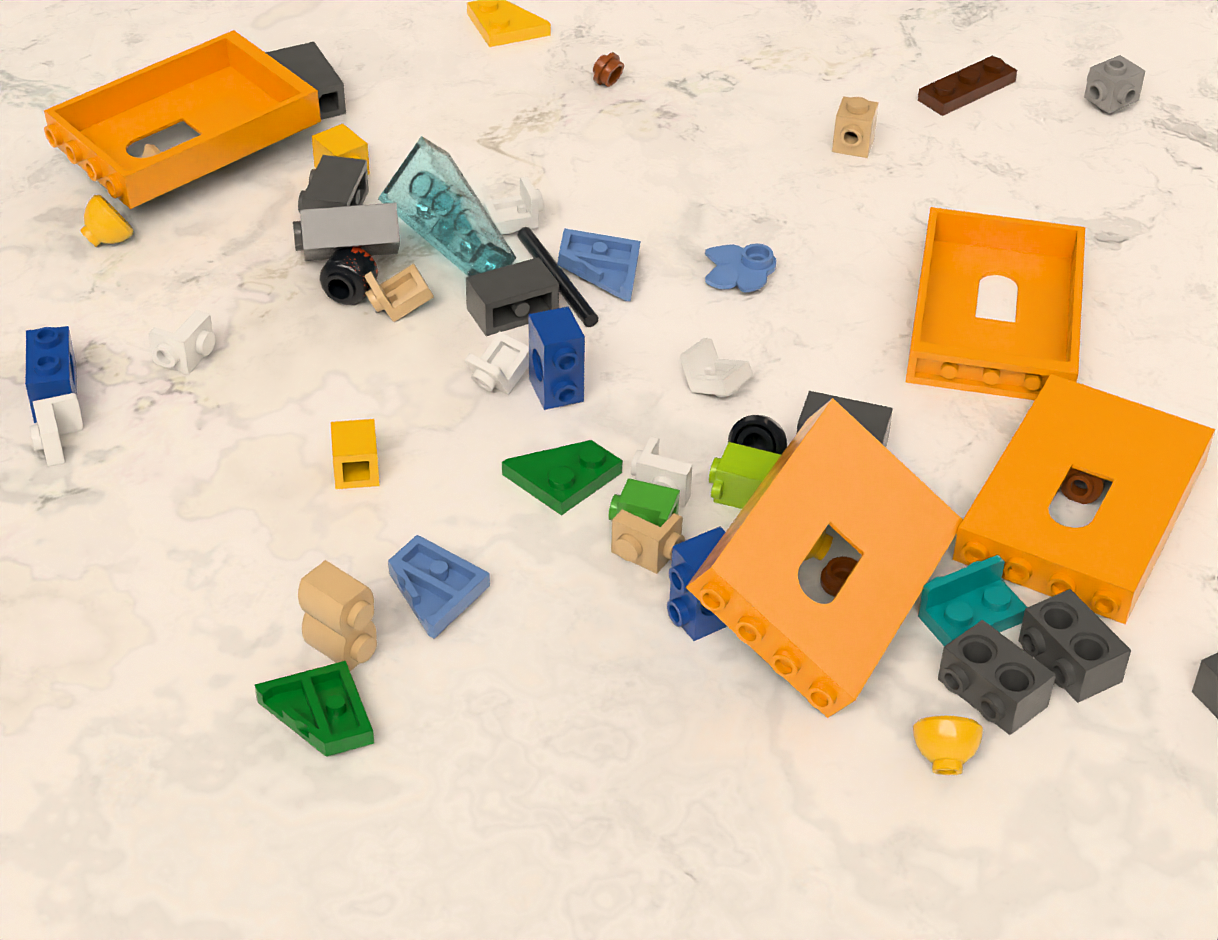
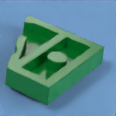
(563, 474)
(320, 708)

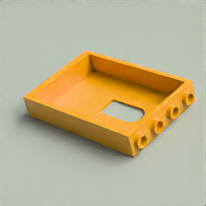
(219, 88)
(991, 355)
(900, 527)
(1106, 563)

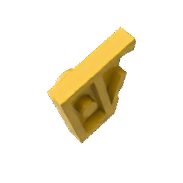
(505, 22)

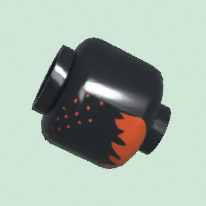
(345, 274)

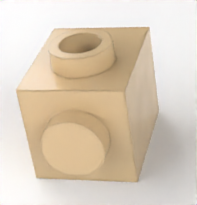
(855, 126)

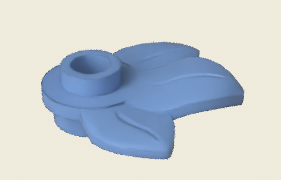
(740, 266)

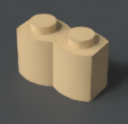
(337, 615)

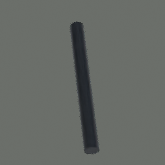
(566, 287)

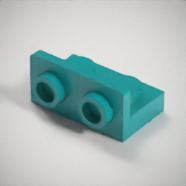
(966, 597)

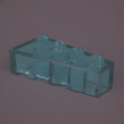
(446, 211)

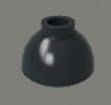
(759, 433)

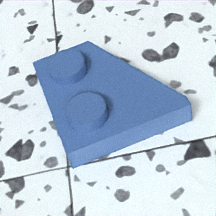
(601, 260)
(436, 582)

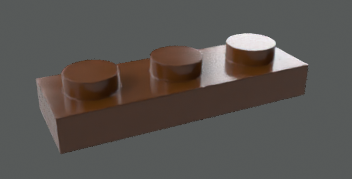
(967, 85)

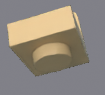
(399, 293)
(644, 541)

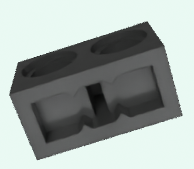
(1074, 645)
(996, 677)

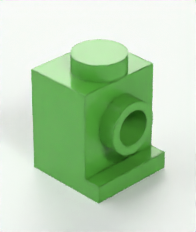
(646, 501)

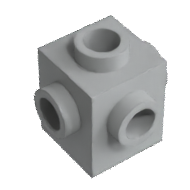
(1114, 84)

